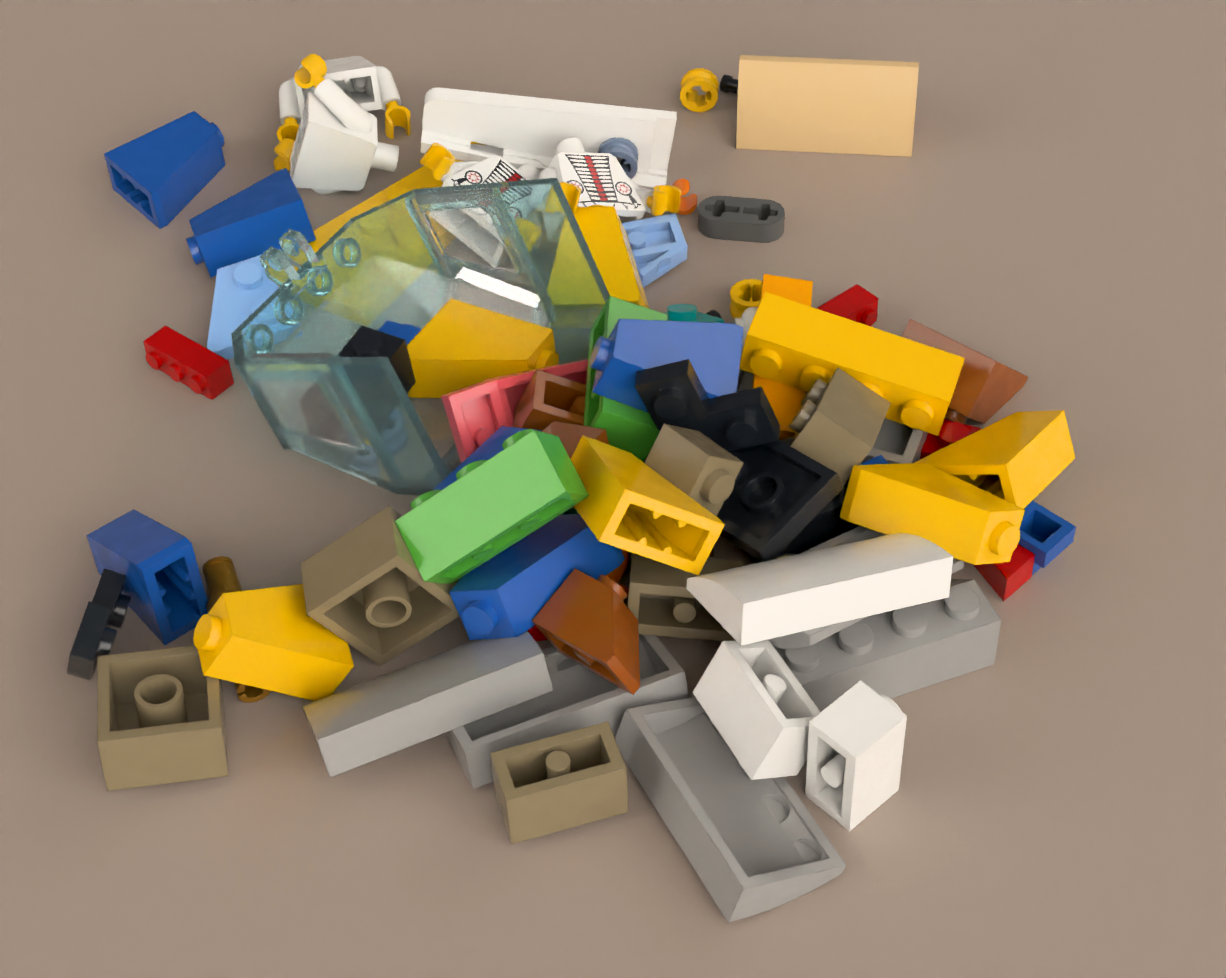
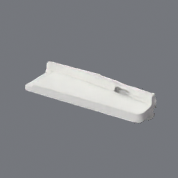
(532, 127)

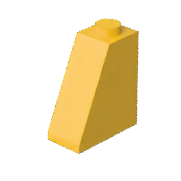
(611, 252)
(475, 344)
(1011, 456)
(934, 506)
(641, 509)
(271, 644)

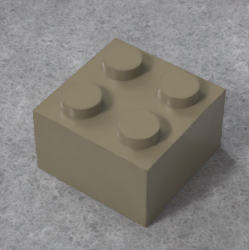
(373, 592)
(159, 719)

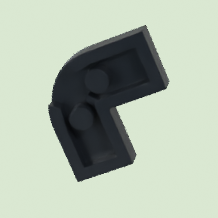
(731, 420)
(94, 634)

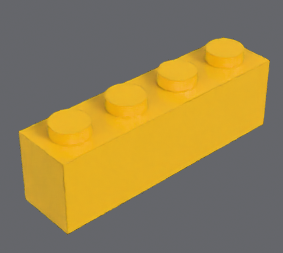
(804, 343)

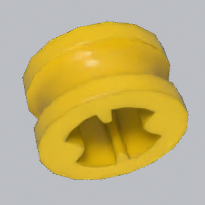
(708, 83)
(744, 295)

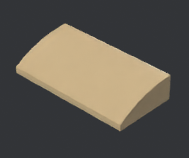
(826, 105)

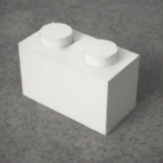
(757, 708)
(855, 754)

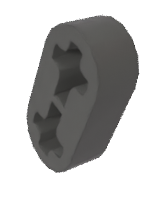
(741, 219)

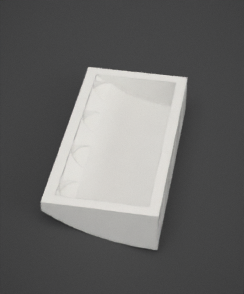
(824, 586)

